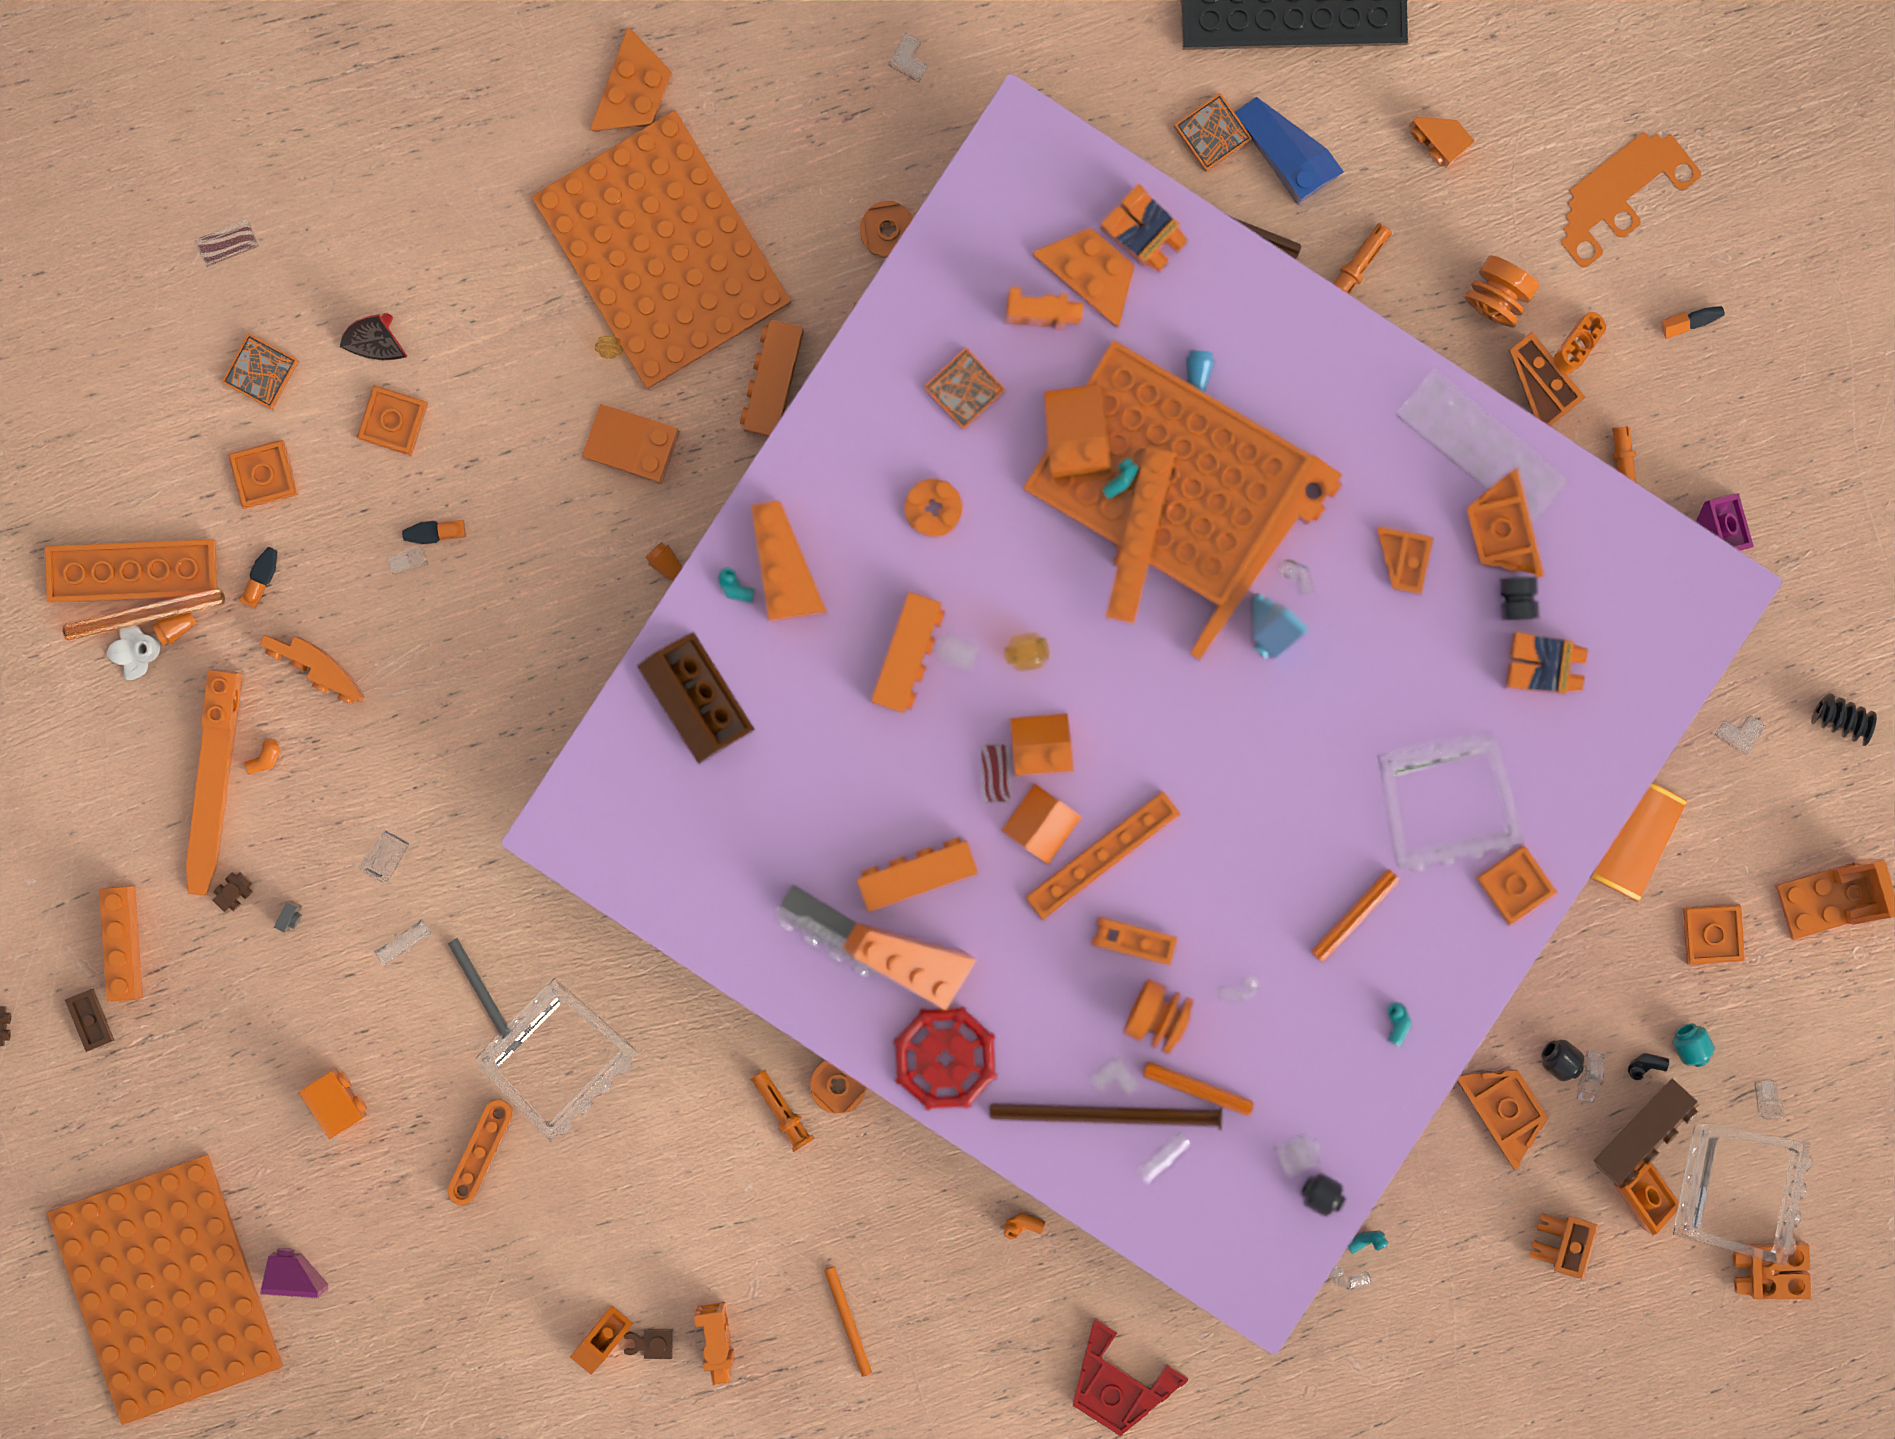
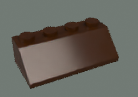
(695, 697)
(1646, 1133)

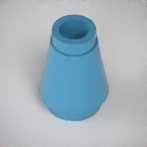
(1199, 368)

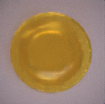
(608, 347)

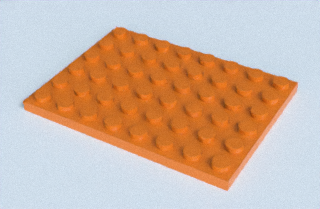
(661, 249)
(1223, 484)
(164, 1289)

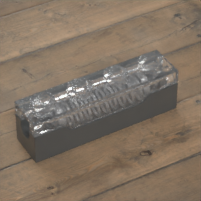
(820, 925)

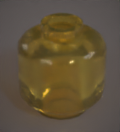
(1027, 651)

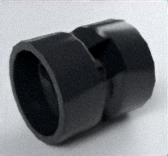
(1519, 598)

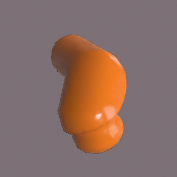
(1022, 1222)

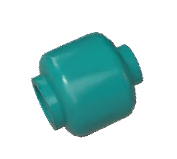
(1693, 1045)

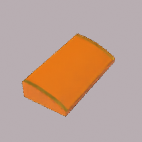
(1640, 843)

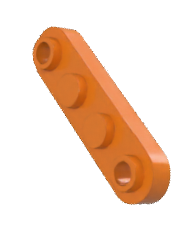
(480, 1152)

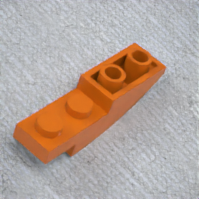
(324, 670)

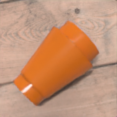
(664, 561)
(173, 627)

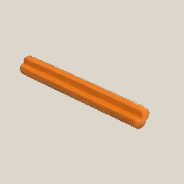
(1355, 915)
(1198, 1089)

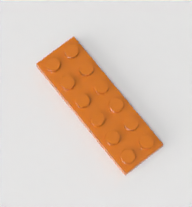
(130, 570)

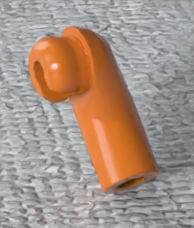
(267, 758)

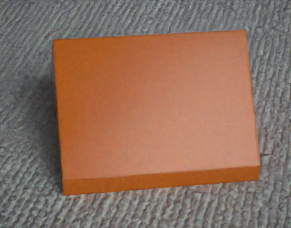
(1041, 823)
(1649, 1199)

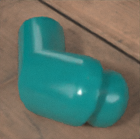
(732, 588)

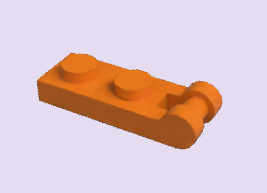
(1135, 941)

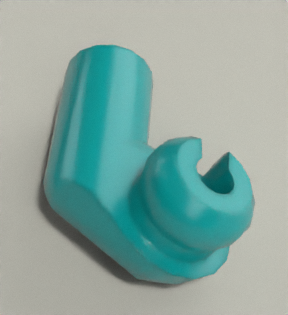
(1122, 481)
(1400, 1021)
(1366, 1238)

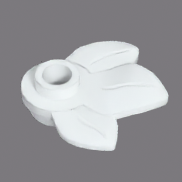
(129, 651)

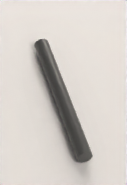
(478, 986)

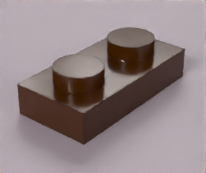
(89, 1020)

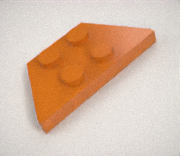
(632, 88)
(1091, 270)
(1505, 527)
(1506, 1110)

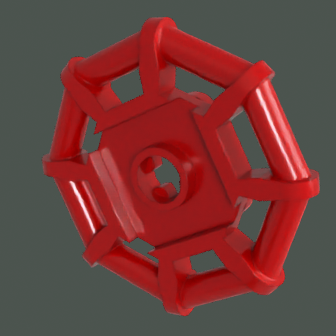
(933, 1070)

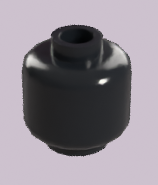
(1562, 1060)
(1323, 1194)

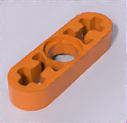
(1588, 338)

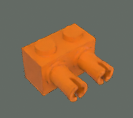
(1576, 1247)

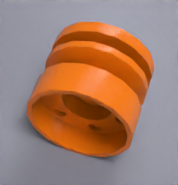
(1504, 286)
(1158, 1016)

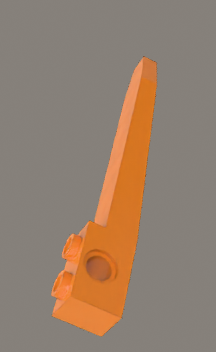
(1297, 507)
(213, 774)

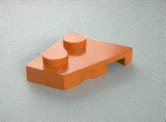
(1406, 558)

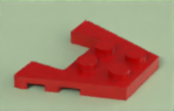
(1111, 1393)

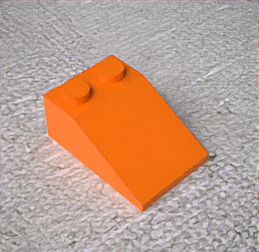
(1077, 431)
(631, 443)

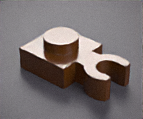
(655, 1343)

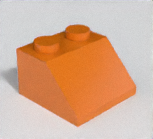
(1041, 744)
(333, 1103)

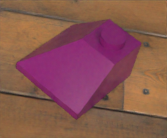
(1727, 521)
(291, 1276)

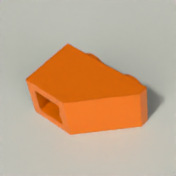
(1443, 137)

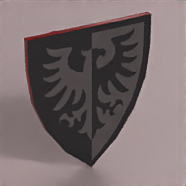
(372, 338)

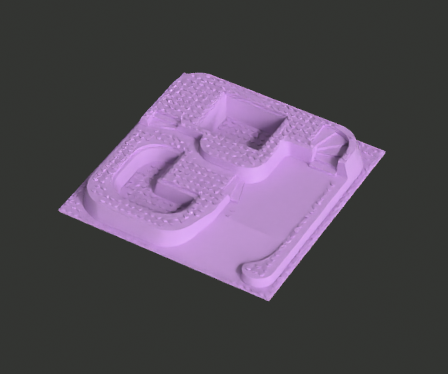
(1252, 751)

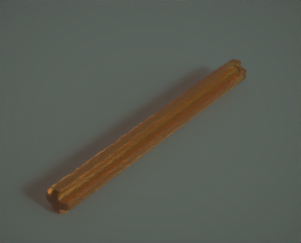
(143, 614)

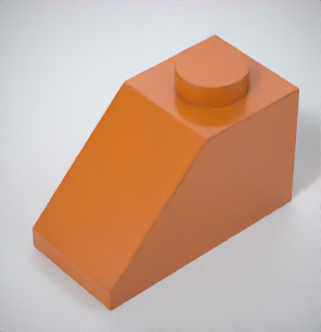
(601, 1340)

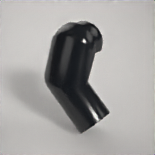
(1644, 1063)

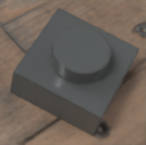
(289, 917)

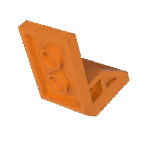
(1837, 897)

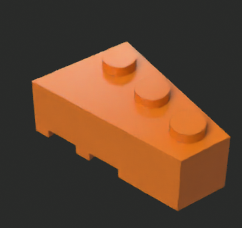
(1545, 386)

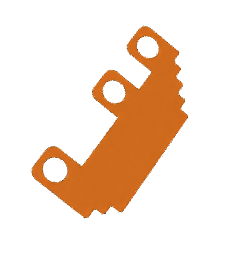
(1616, 180)

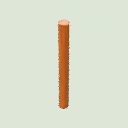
(848, 1321)

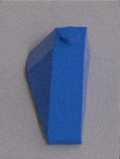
(1293, 155)

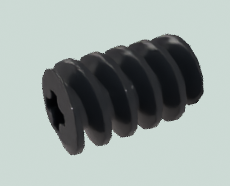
(1846, 717)

